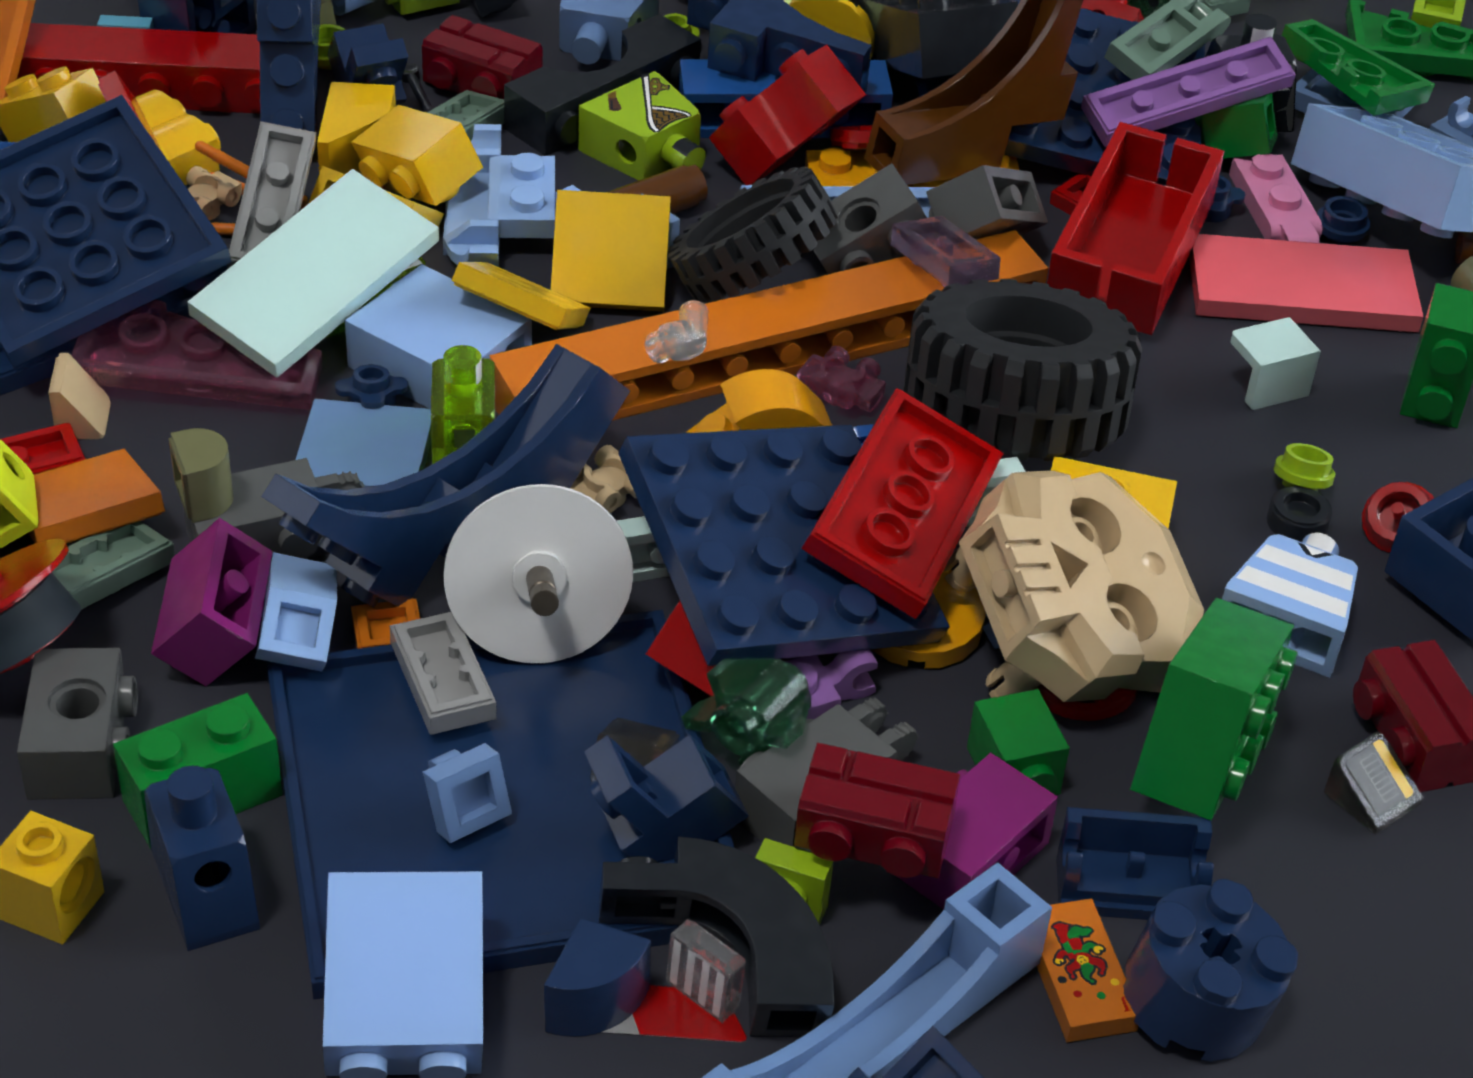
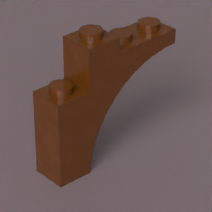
(971, 115)

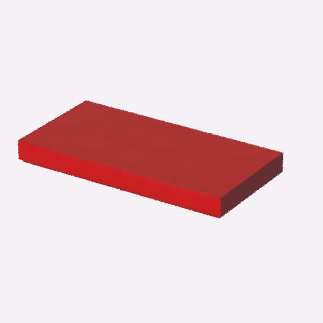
(904, 503)

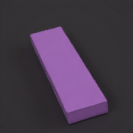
(1190, 89)

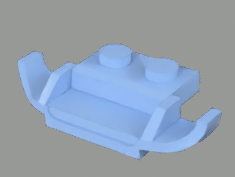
(503, 200)

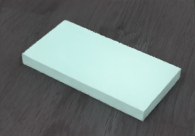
(313, 272)

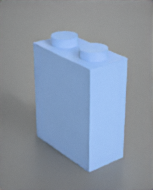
(421, 320)
(403, 974)

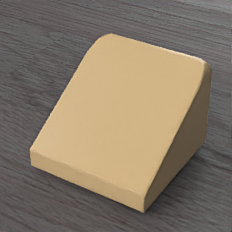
(78, 399)

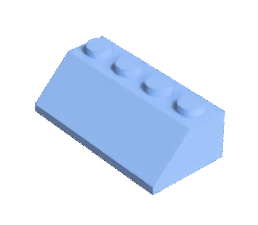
(1389, 163)

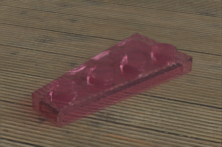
(183, 357)

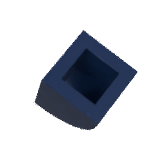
(596, 980)

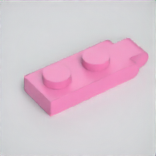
(1276, 198)

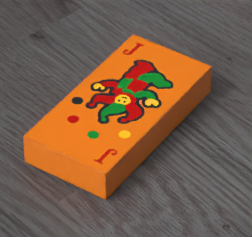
(1084, 974)

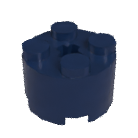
(1208, 970)

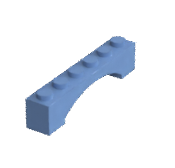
(964, 960)

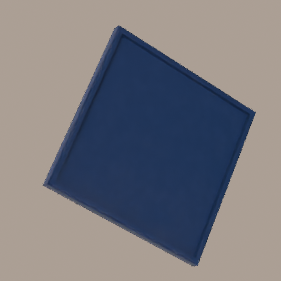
(361, 802)

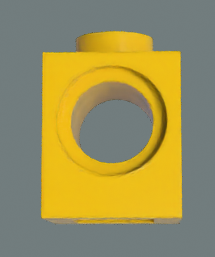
(48, 877)

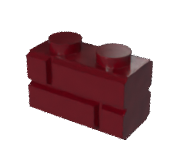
(476, 57)
(1421, 712)
(876, 811)

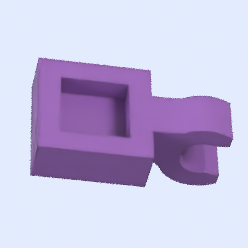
(840, 680)

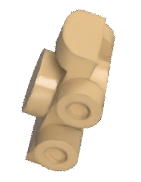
(213, 190)
(608, 482)

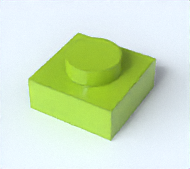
(1435, 11)
(802, 870)

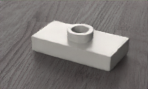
(442, 673)

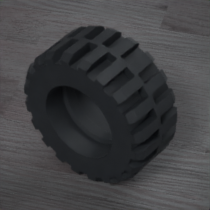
(1025, 366)

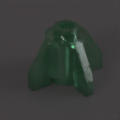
(753, 705)

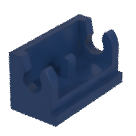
(1130, 859)

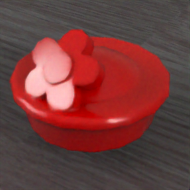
(1385, 509)

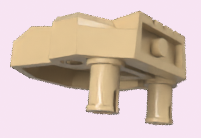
(1076, 586)

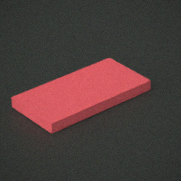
(1305, 283)

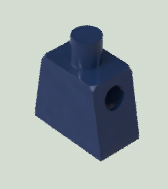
(188, 828)

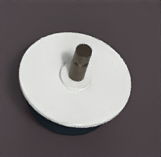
(538, 573)

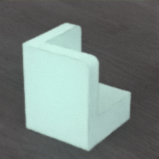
(1280, 361)

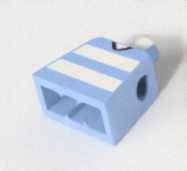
(1304, 587)

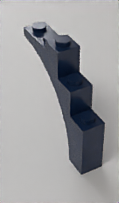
(763, 34)
(289, 62)
(395, 531)

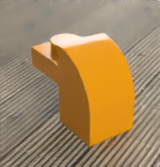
(765, 402)

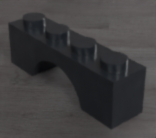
(546, 102)

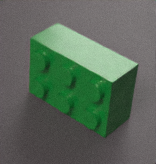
(1215, 709)

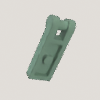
(1166, 37)

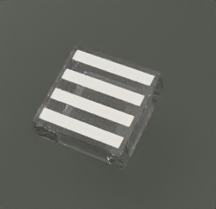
(705, 970)

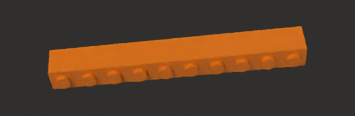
(772, 328)

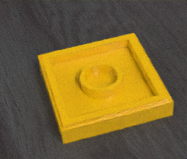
(611, 249)
(520, 295)

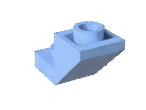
(298, 612)

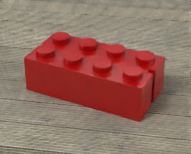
(1130, 232)

